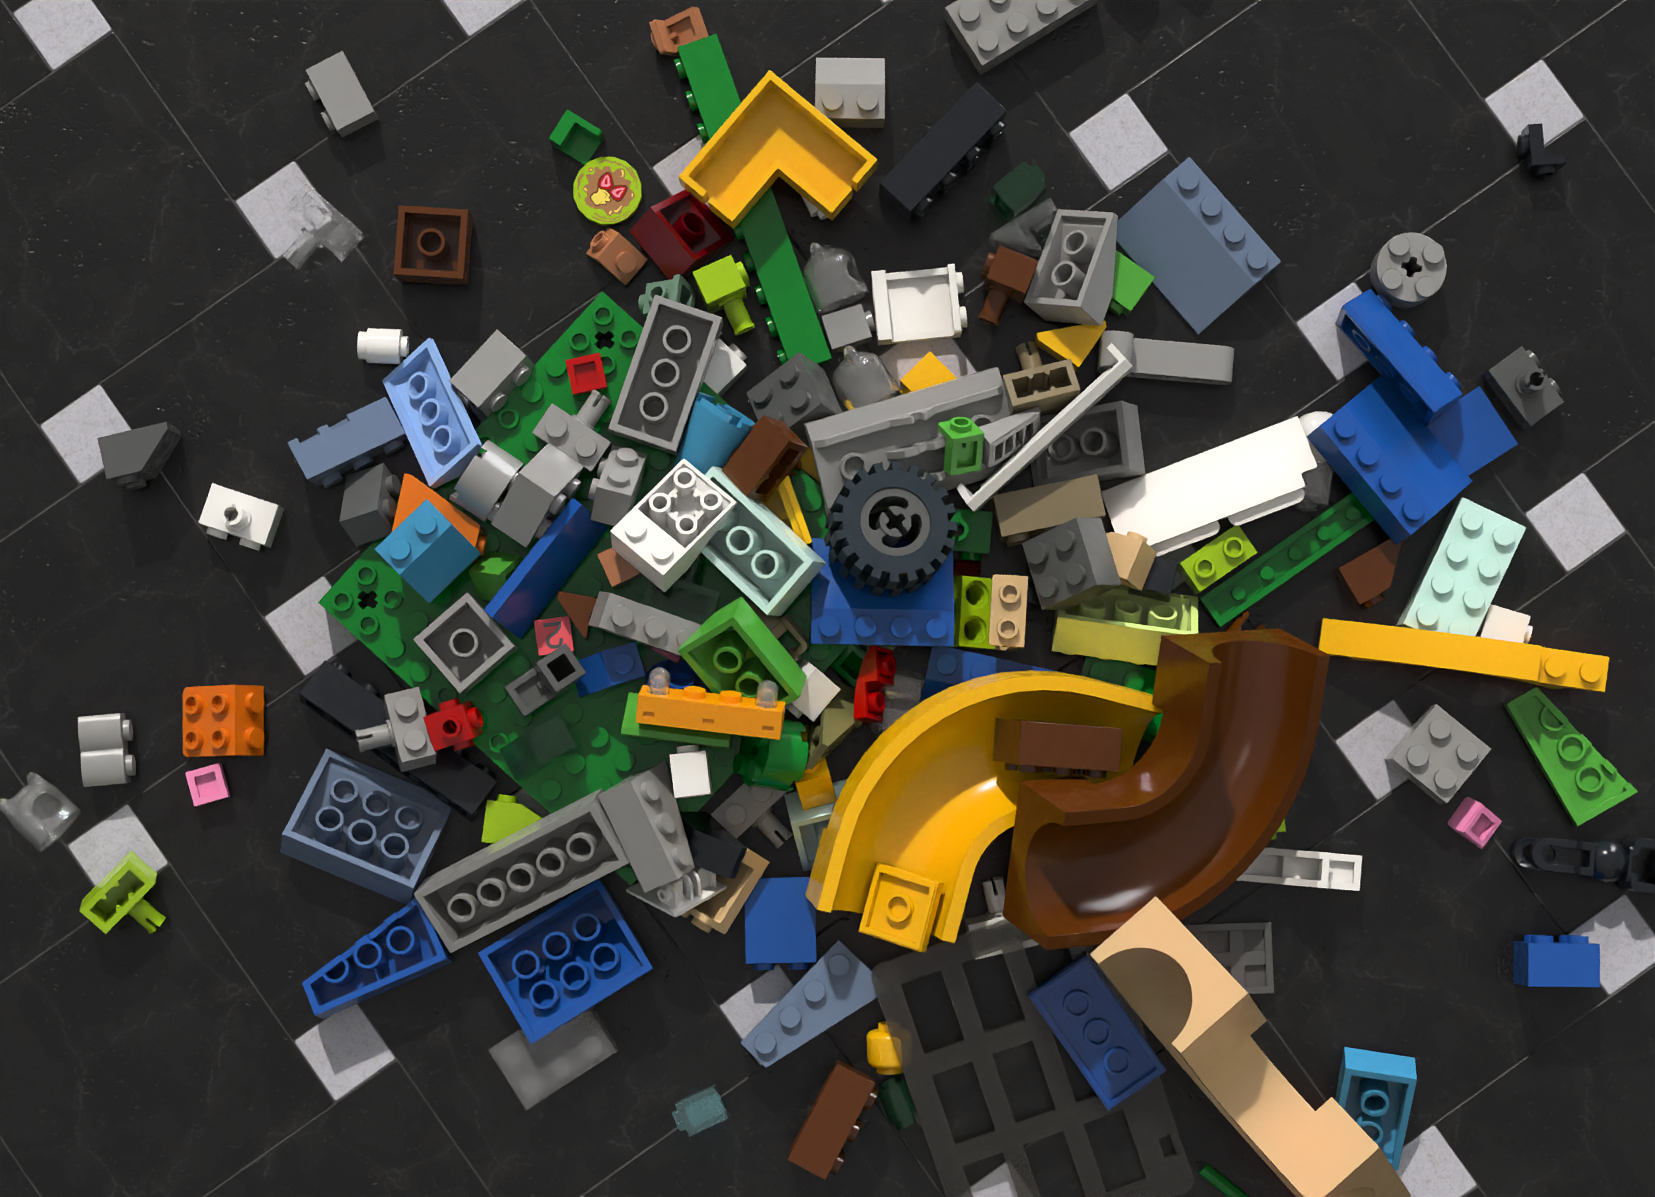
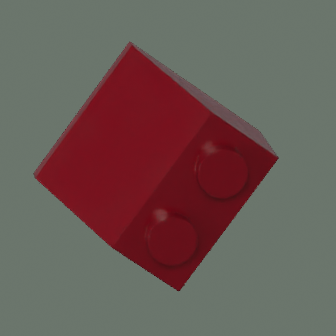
(681, 234)

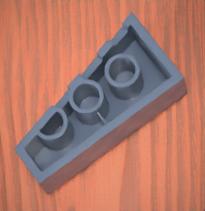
(820, 998)

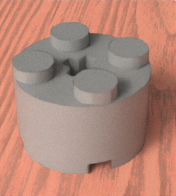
(1426, 261)
(486, 482)

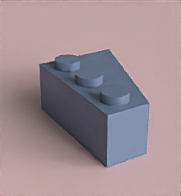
(349, 443)

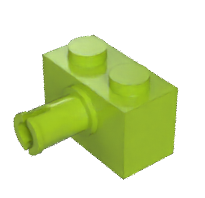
(724, 287)
(122, 894)

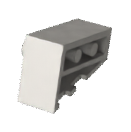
(649, 826)

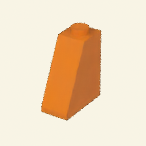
(414, 493)

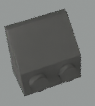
(137, 454)

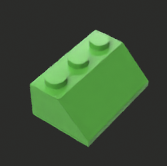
(739, 652)
(669, 734)

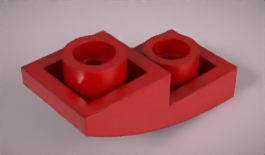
(875, 672)

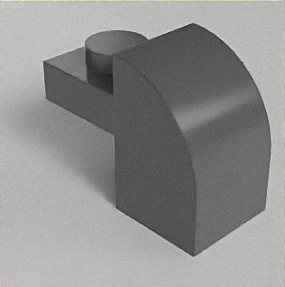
(545, 681)

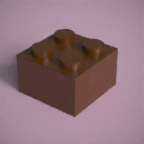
(433, 245)

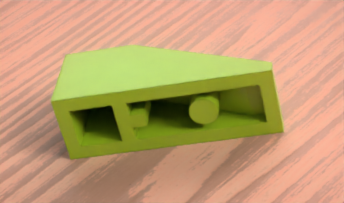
(506, 817)

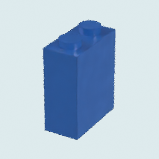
(780, 924)

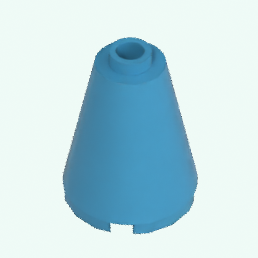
(712, 434)

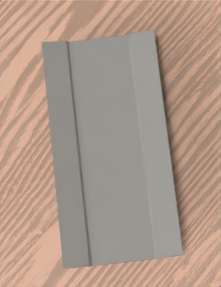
(905, 432)

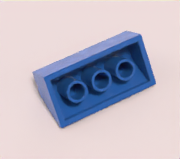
(1398, 356)

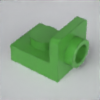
(962, 445)

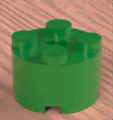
(771, 761)

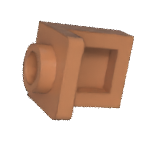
(677, 31)
(616, 255)

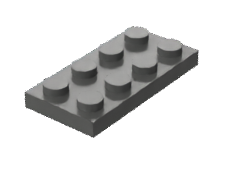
(1242, 951)

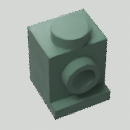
(674, 289)

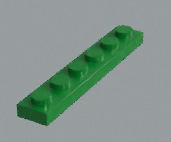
(1286, 559)

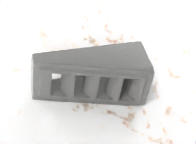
(1002, 436)

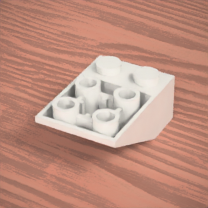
(672, 525)

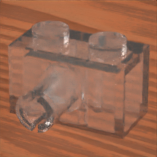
(320, 226)

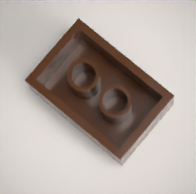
(1057, 747)
(833, 1120)

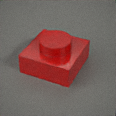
(586, 374)

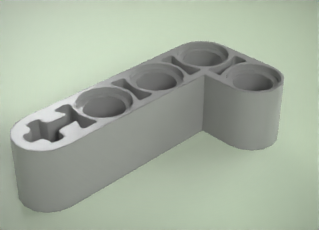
(1168, 359)

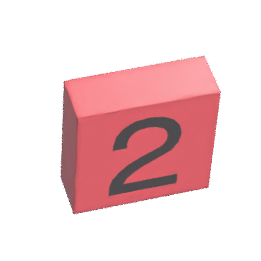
(553, 634)

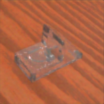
(1017, 233)

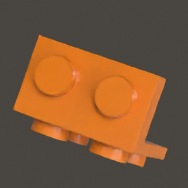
(223, 720)

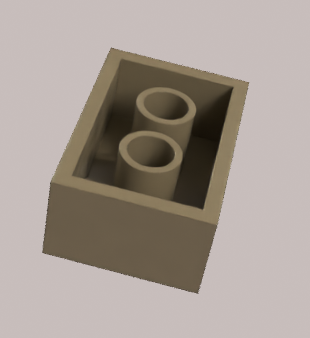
(1044, 507)

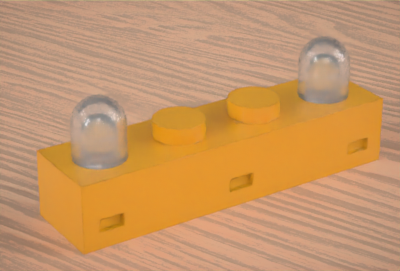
(711, 712)

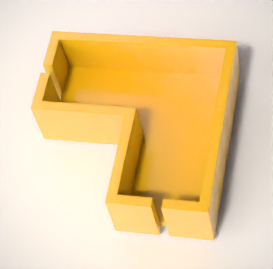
(771, 138)

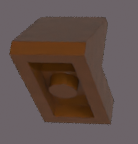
(579, 610)

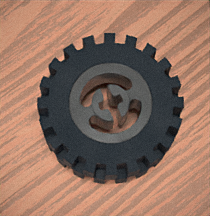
(869, 551)

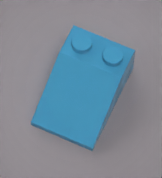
(1378, 1096)

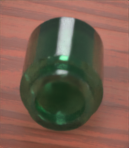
(897, 1101)

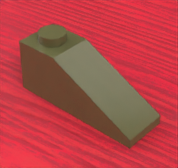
(831, 725)

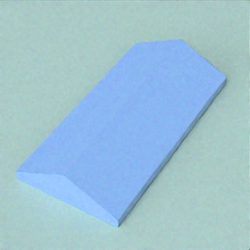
(432, 415)

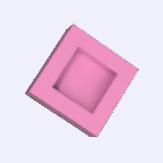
(207, 784)

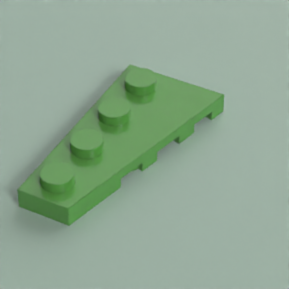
(1572, 766)

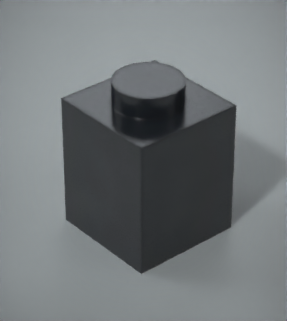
(1159, 580)

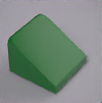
(849, 663)

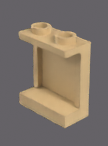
(1008, 612)
(724, 907)

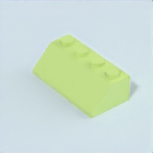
(1123, 626)

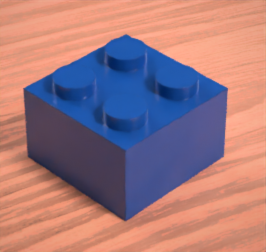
(1556, 964)

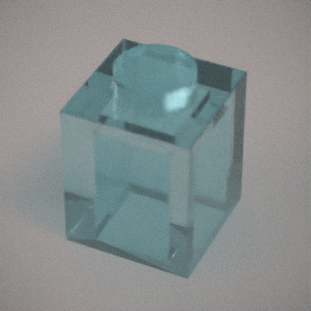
(700, 1110)

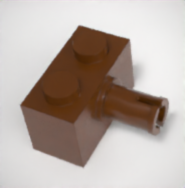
(1006, 279)
(765, 458)

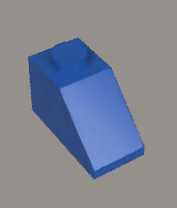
(611, 669)

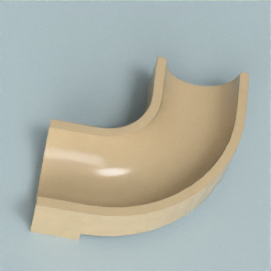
(1207, 1029)

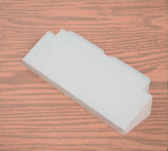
(1049, 433)
(1230, 481)

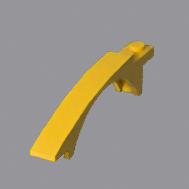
(1464, 653)

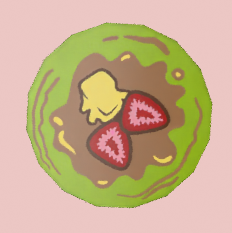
(607, 191)

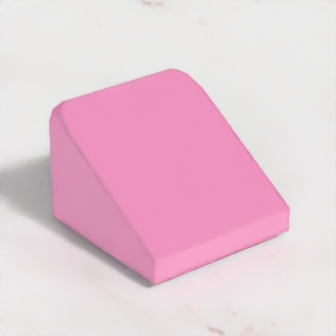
(1474, 822)

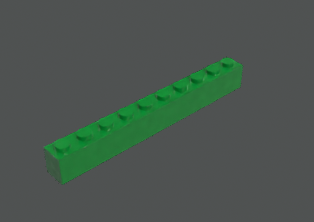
(762, 228)

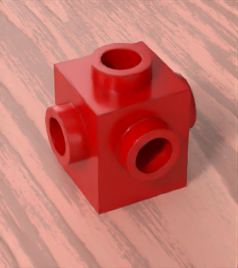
(454, 725)

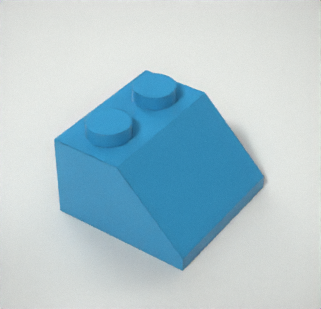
(427, 551)

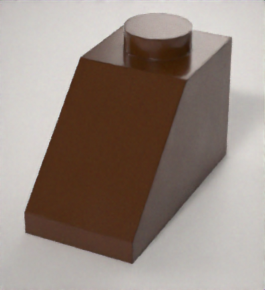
(1369, 574)

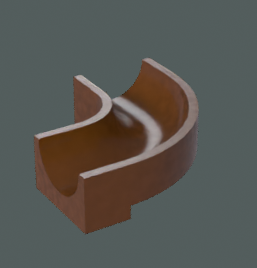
(1194, 805)

